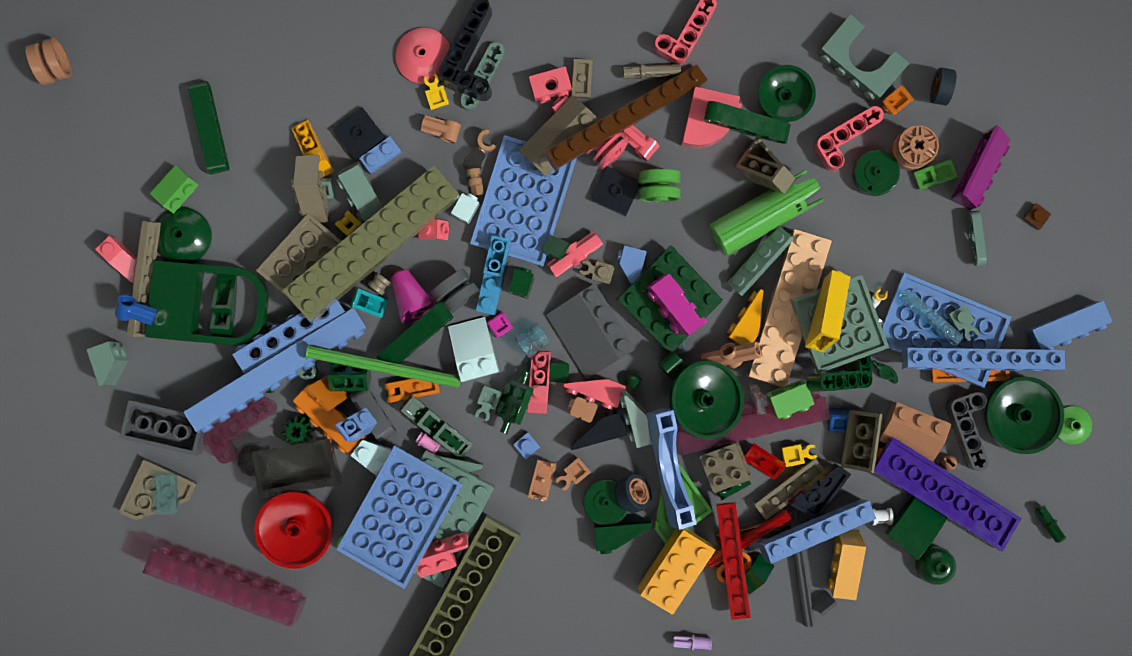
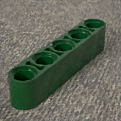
(747, 122)
(208, 127)
(416, 335)

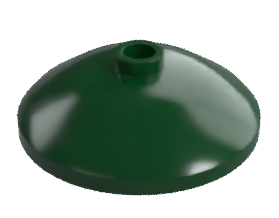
(789, 81)
(194, 240)

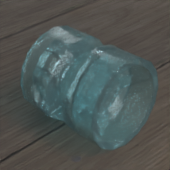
(534, 333)

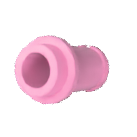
(427, 442)

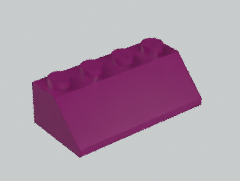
(981, 168)

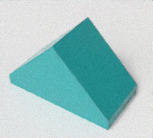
(369, 303)

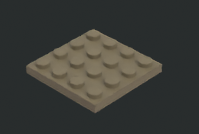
(297, 253)

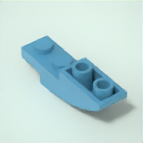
(493, 275)

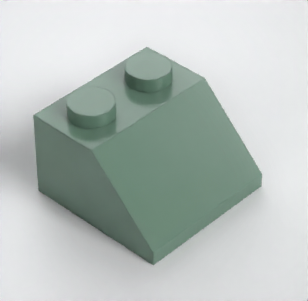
(108, 362)

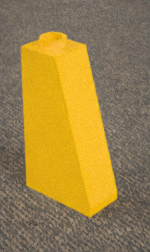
(829, 312)

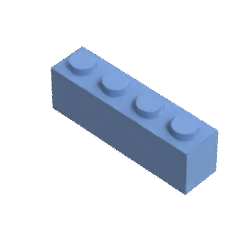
(1069, 326)

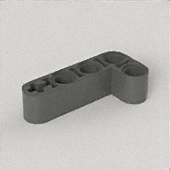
(971, 431)

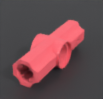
(575, 254)

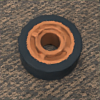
(633, 493)

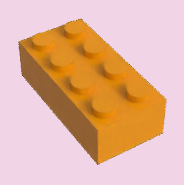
(675, 569)

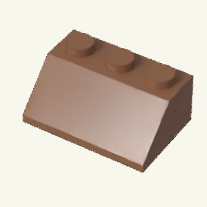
(915, 429)

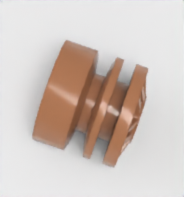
(904, 147)

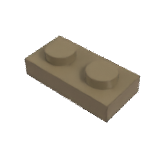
(582, 78)

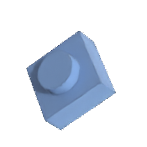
(527, 445)

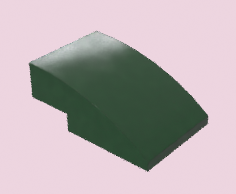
(916, 527)

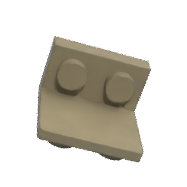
(726, 467)

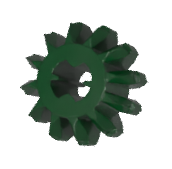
(291, 429)

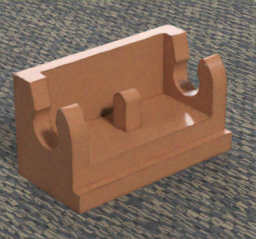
(542, 480)

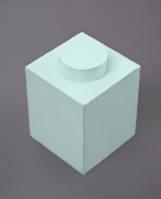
(466, 208)

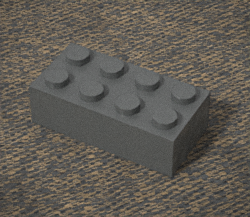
(161, 428)

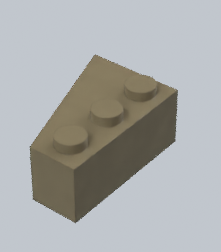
(764, 168)
(309, 188)

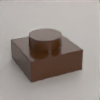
(1037, 216)

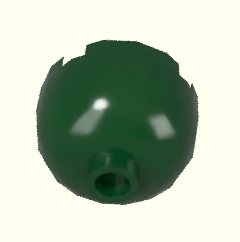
(936, 565)

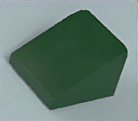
(555, 247)
(559, 373)

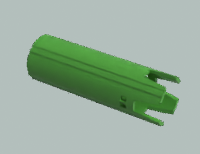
(762, 215)

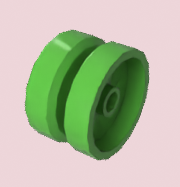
(659, 185)

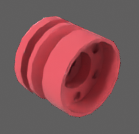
(609, 150)

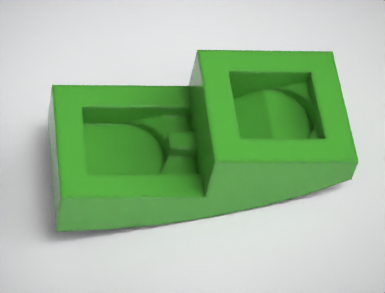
(935, 174)

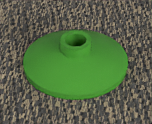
(1068, 433)

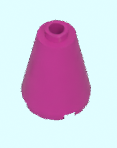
(410, 297)

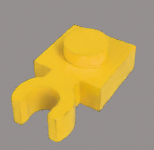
(436, 95)
(795, 454)

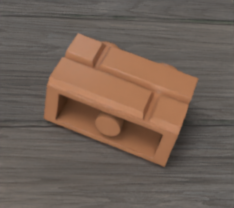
(580, 408)

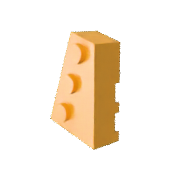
(847, 565)

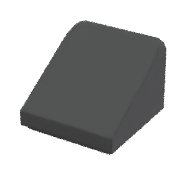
(824, 602)

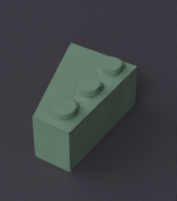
(360, 191)

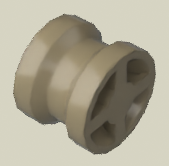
(379, 283)

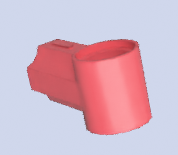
(643, 145)

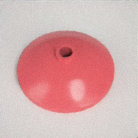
(416, 66)

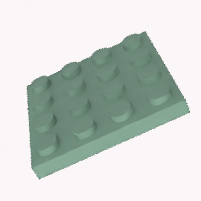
(860, 328)

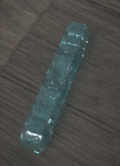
(931, 317)

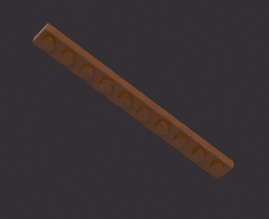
(625, 117)

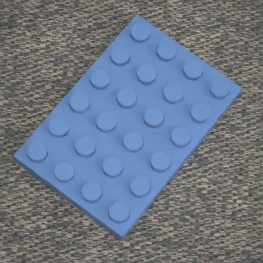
(521, 204)
(908, 330)
(399, 517)

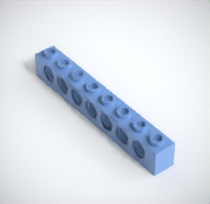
(983, 359)

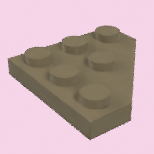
(142, 494)

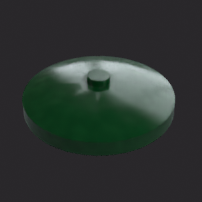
(706, 400)
(1024, 415)

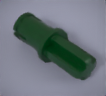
(1050, 524)

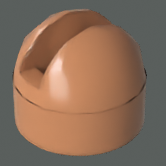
(945, 465)

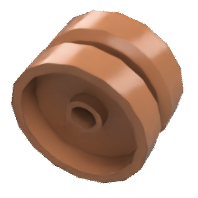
(48, 61)

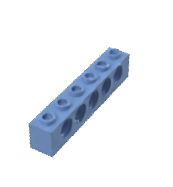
(243, 352)

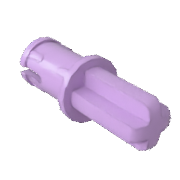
(692, 642)

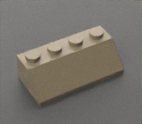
(564, 124)

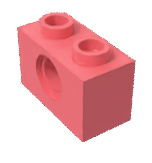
(558, 77)

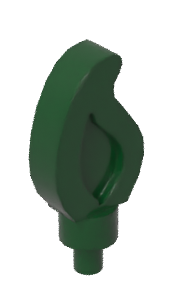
(886, 372)

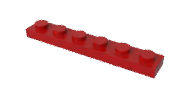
(733, 560)

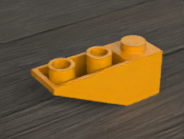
(311, 145)
(748, 325)

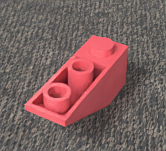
(540, 382)
(602, 390)

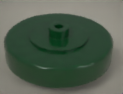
(876, 173)
(602, 504)

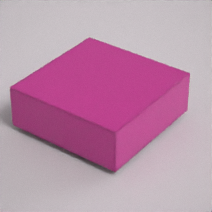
(500, 325)

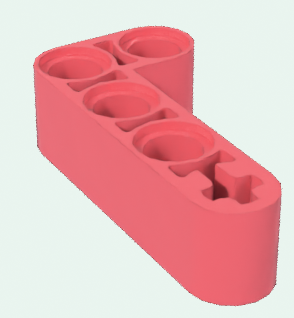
(690, 29)
(849, 133)

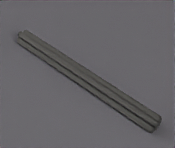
(802, 579)

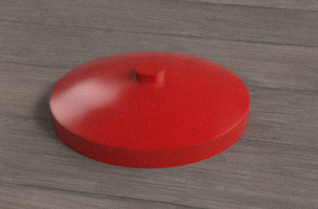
(294, 529)

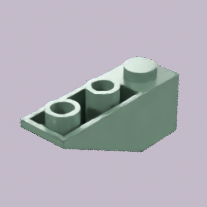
(637, 419)

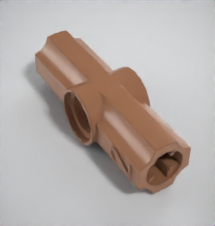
(733, 355)

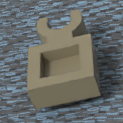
(601, 271)

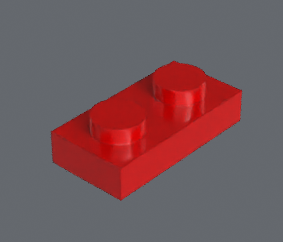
(764, 461)

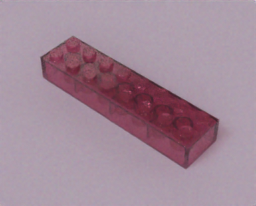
(225, 585)

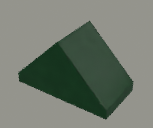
(757, 573)

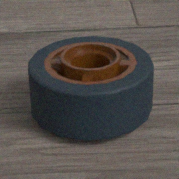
(943, 86)

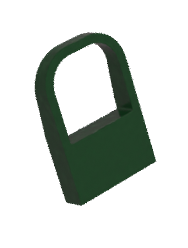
(178, 295)

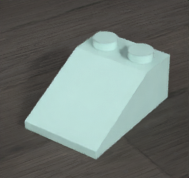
(473, 349)

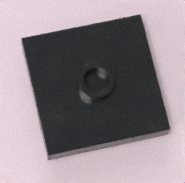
(359, 133)
(616, 191)

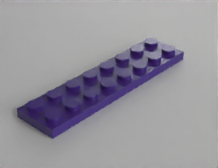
(946, 494)

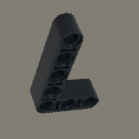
(465, 52)

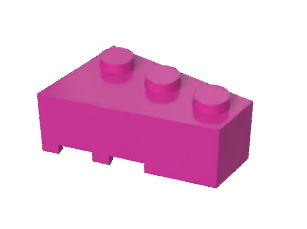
(674, 305)

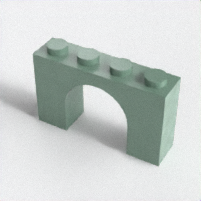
(837, 54)

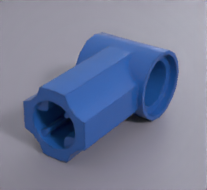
(129, 309)

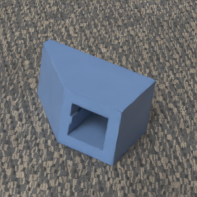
(356, 426)

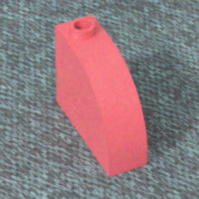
(697, 131)

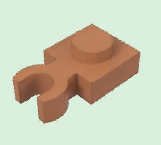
(575, 471)

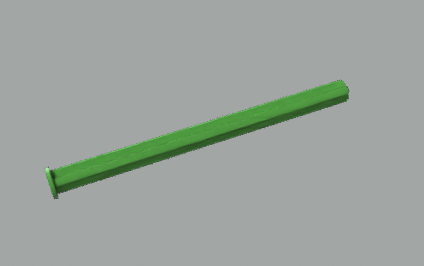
(382, 366)

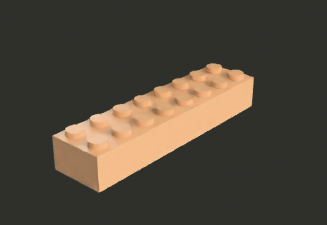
(780, 330)

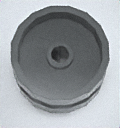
(455, 291)

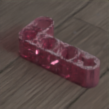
(242, 426)

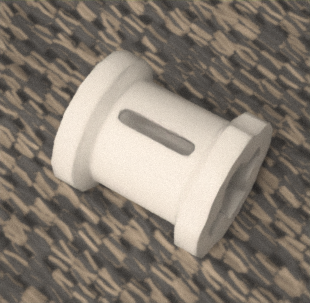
(883, 516)

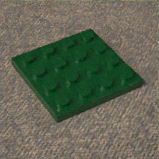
(646, 311)

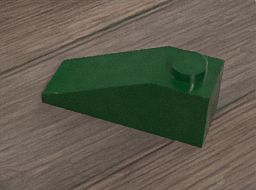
(614, 536)

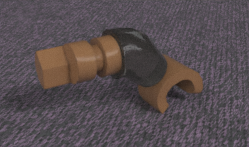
(473, 162)

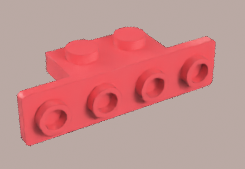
(440, 554)

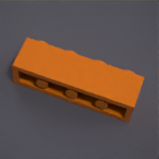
(325, 419)

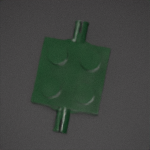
(514, 401)

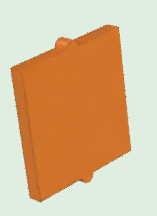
(321, 393)

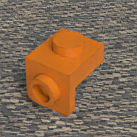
(897, 100)

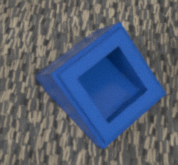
(838, 420)

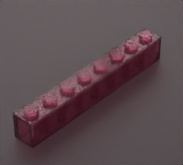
(755, 425)

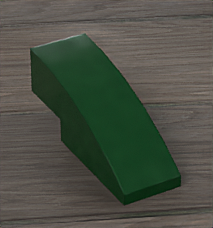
(224, 306)

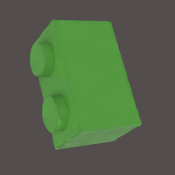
(174, 189)
(790, 399)

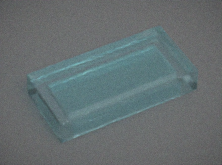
(166, 494)

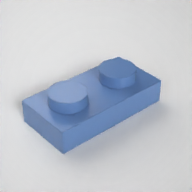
(380, 155)

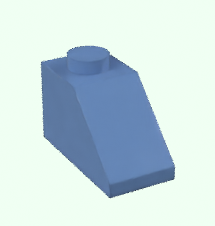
(631, 262)

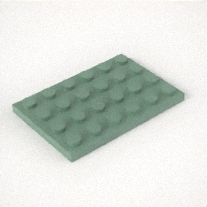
(464, 510)

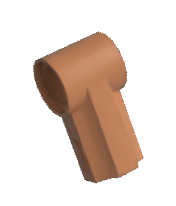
(446, 130)

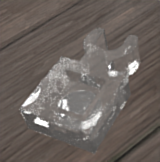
(759, 399)

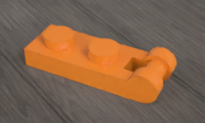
(411, 386)

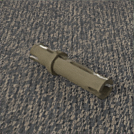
(651, 71)

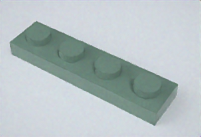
(760, 260)

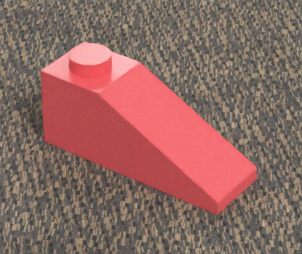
(118, 256)

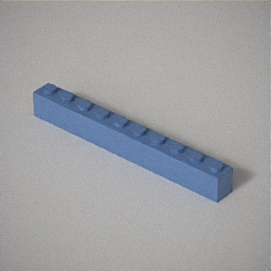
(273, 372)

